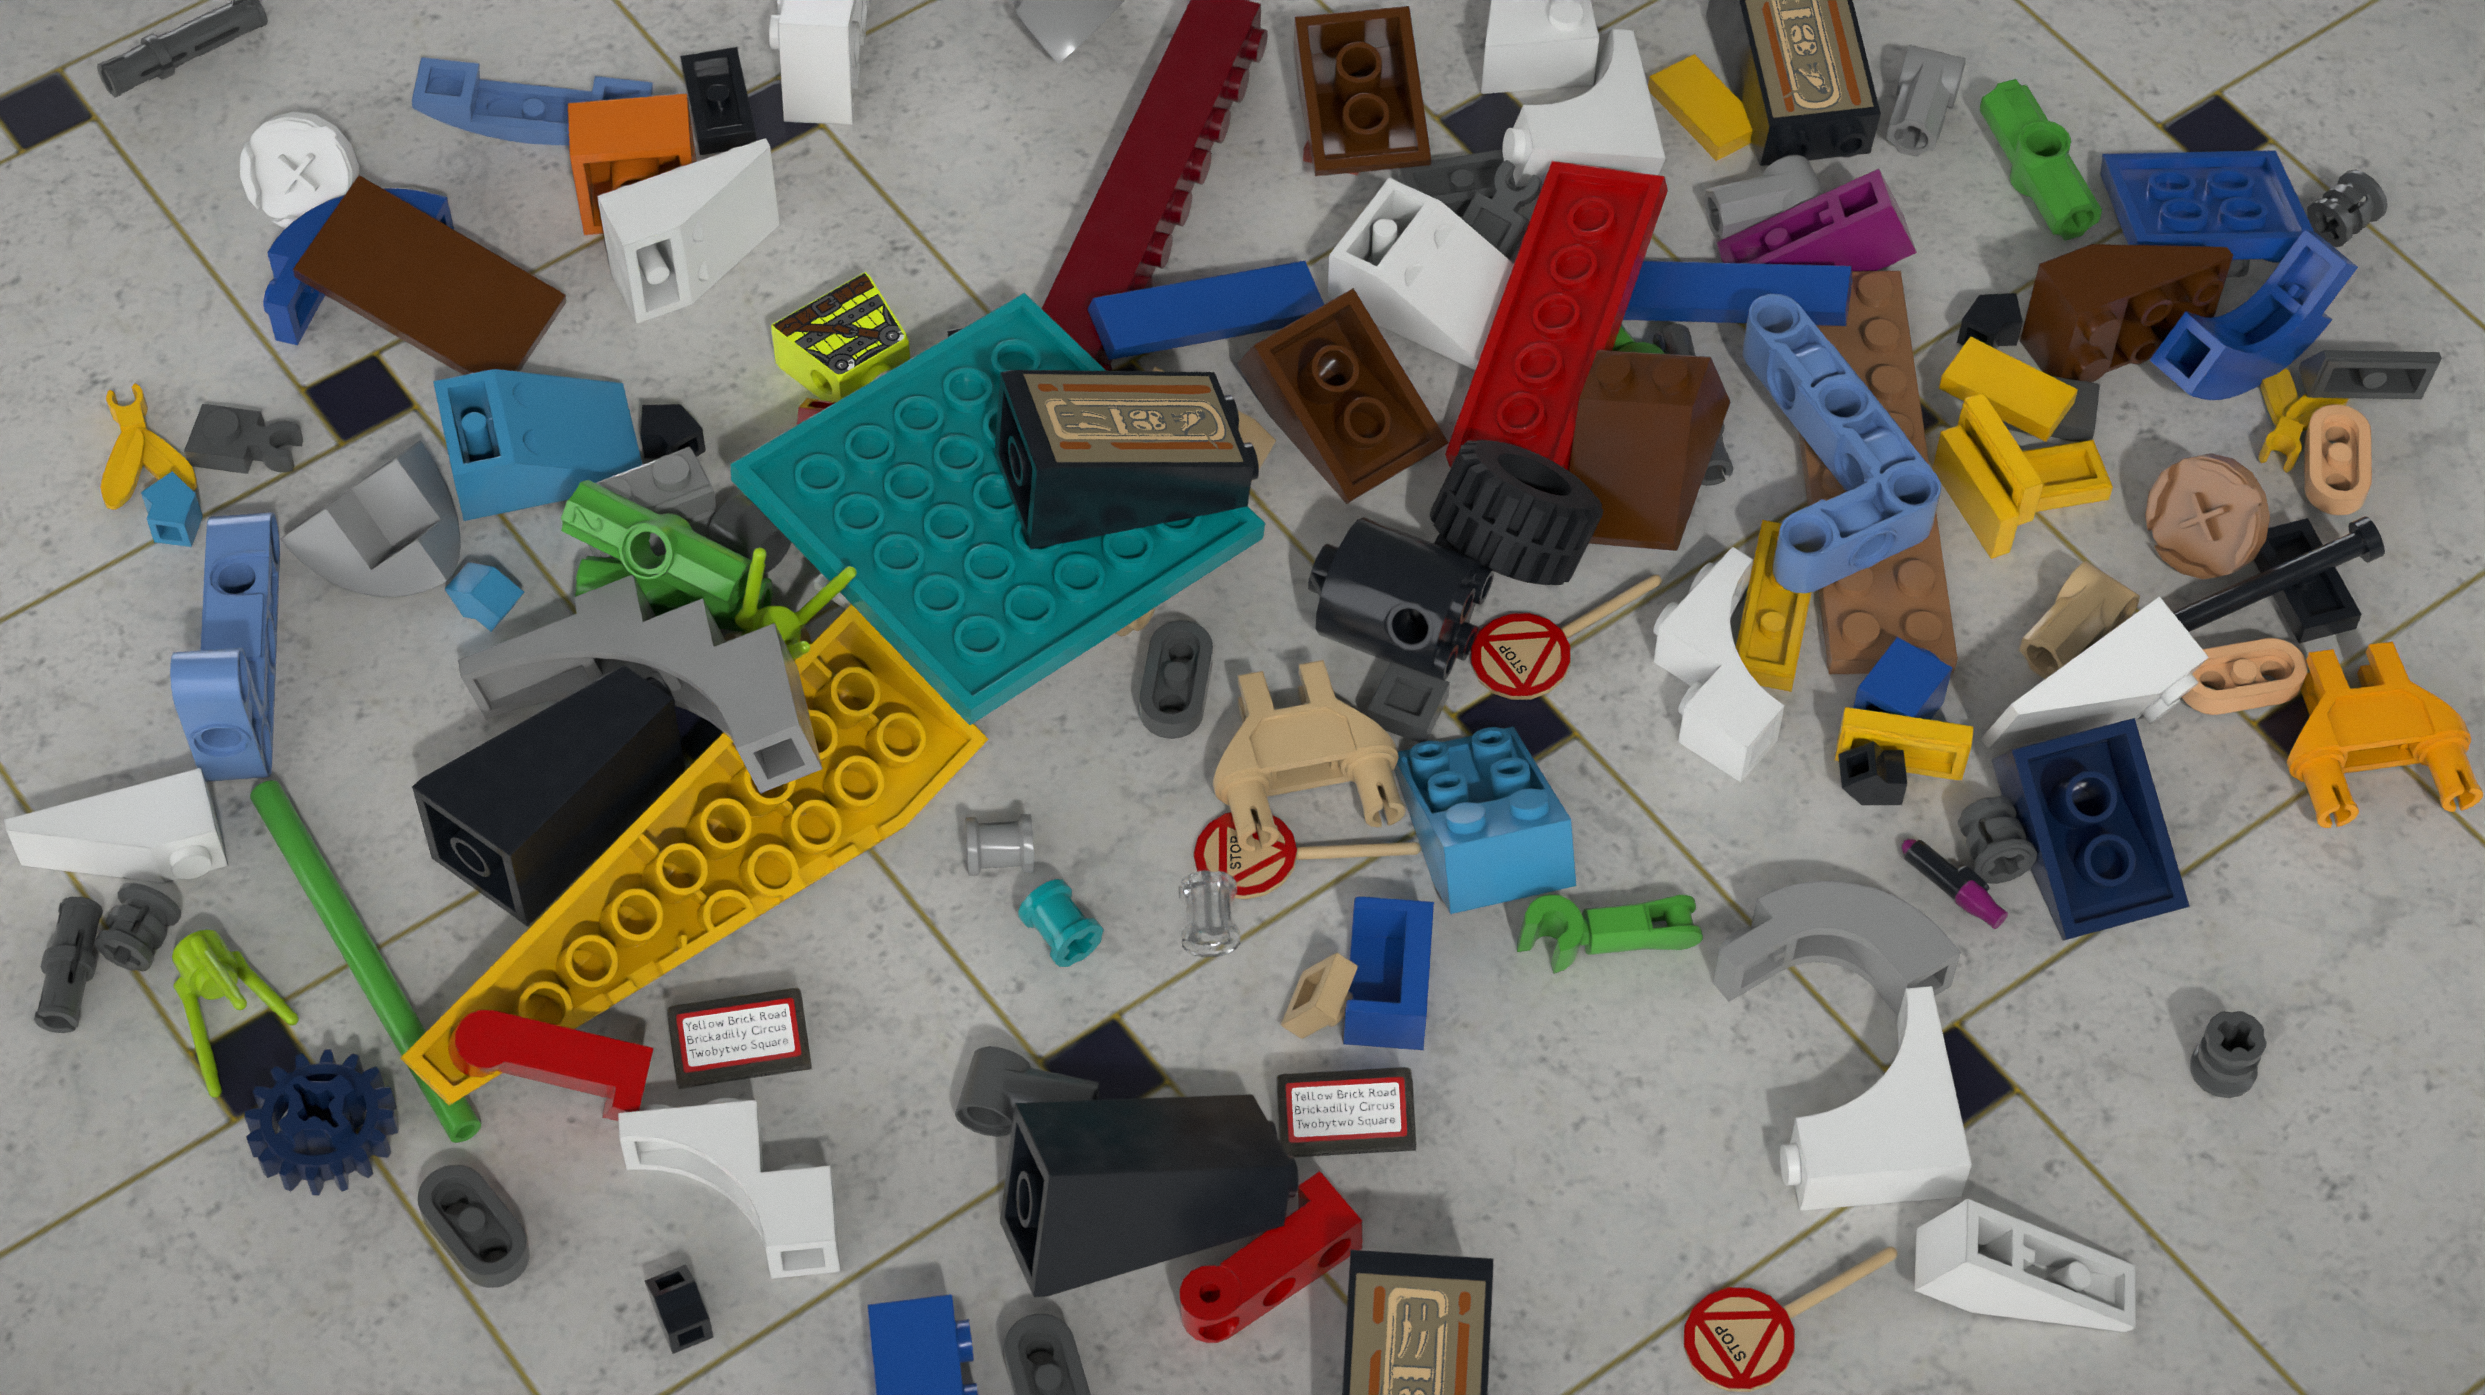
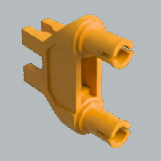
(2376, 728)

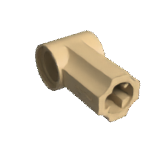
(2083, 613)

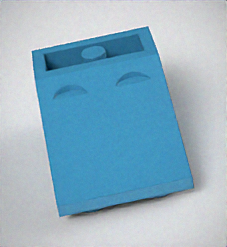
(531, 437)
(1486, 819)

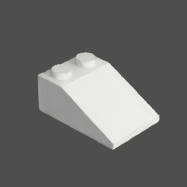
(2124, 675)

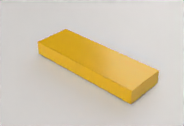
(1771, 619)

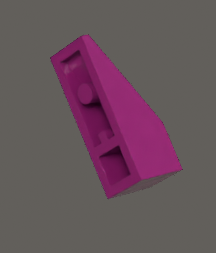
(1843, 227)

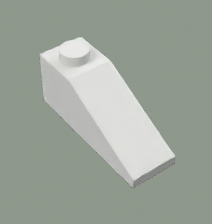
(136, 832)
(2021, 1271)

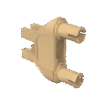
(1302, 750)

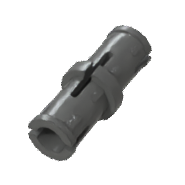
(68, 965)

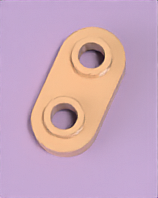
(2341, 472)
(2238, 676)

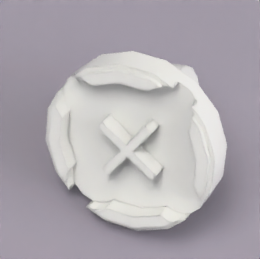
(296, 165)

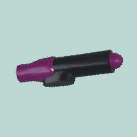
(1958, 882)

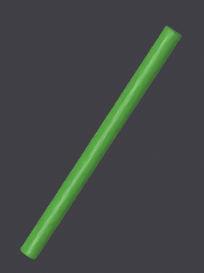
(354, 944)

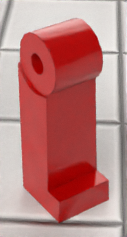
(552, 1055)
(1272, 1267)

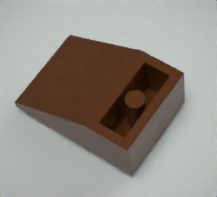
(2117, 304)

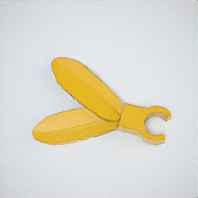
(2289, 416)
(135, 449)

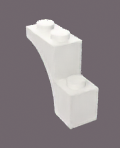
(1725, 709)
(725, 1150)

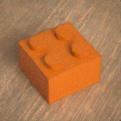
(623, 144)

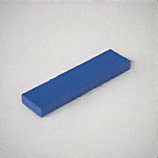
(1728, 289)
(1204, 309)

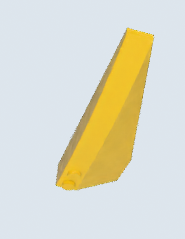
(721, 850)

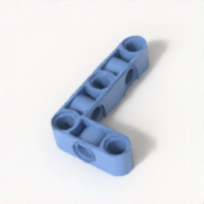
(1886, 480)
(229, 684)

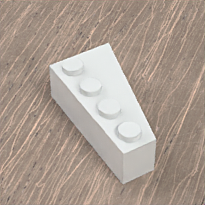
(1539, 45)
(819, 57)

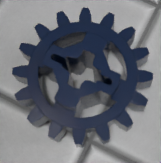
(312, 1146)

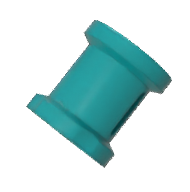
(1060, 922)

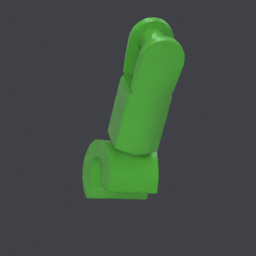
(1608, 927)

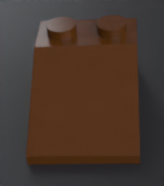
(1360, 91)
(1342, 397)
(1646, 442)

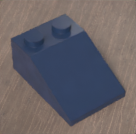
(2094, 828)

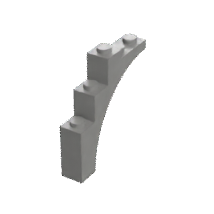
(738, 685)

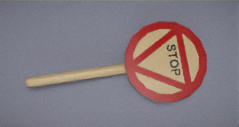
(1529, 654)
(1268, 869)
(1747, 1338)

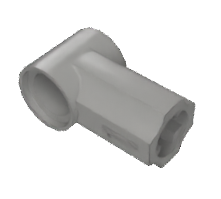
(1924, 93)
(1754, 200)

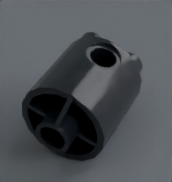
(1399, 597)

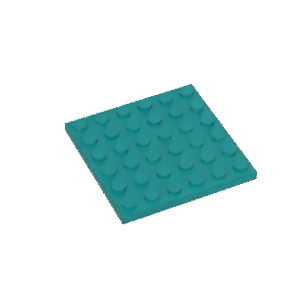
(918, 505)

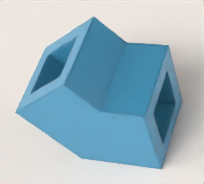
(172, 511)
(483, 594)

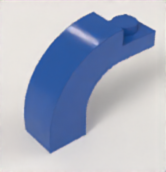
(292, 302)
(2264, 334)

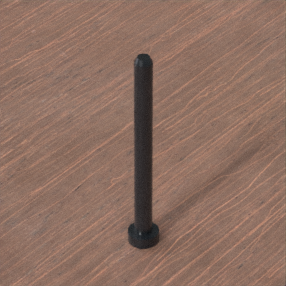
(2361, 541)

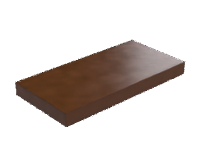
(428, 283)

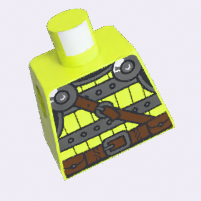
(840, 340)

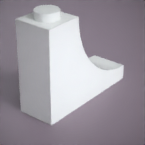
(1601, 128)
(1893, 1140)

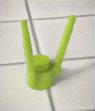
(786, 621)
(213, 972)

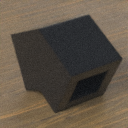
(1992, 320)
(668, 430)
(1873, 775)
(679, 1308)

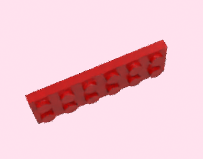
(1560, 307)

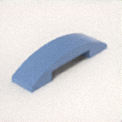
(507, 110)

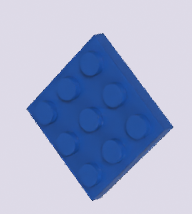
(2206, 201)

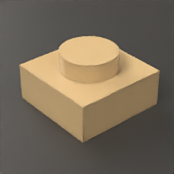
(1320, 996)

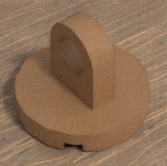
(2207, 516)

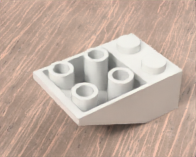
(687, 227)
(1421, 272)

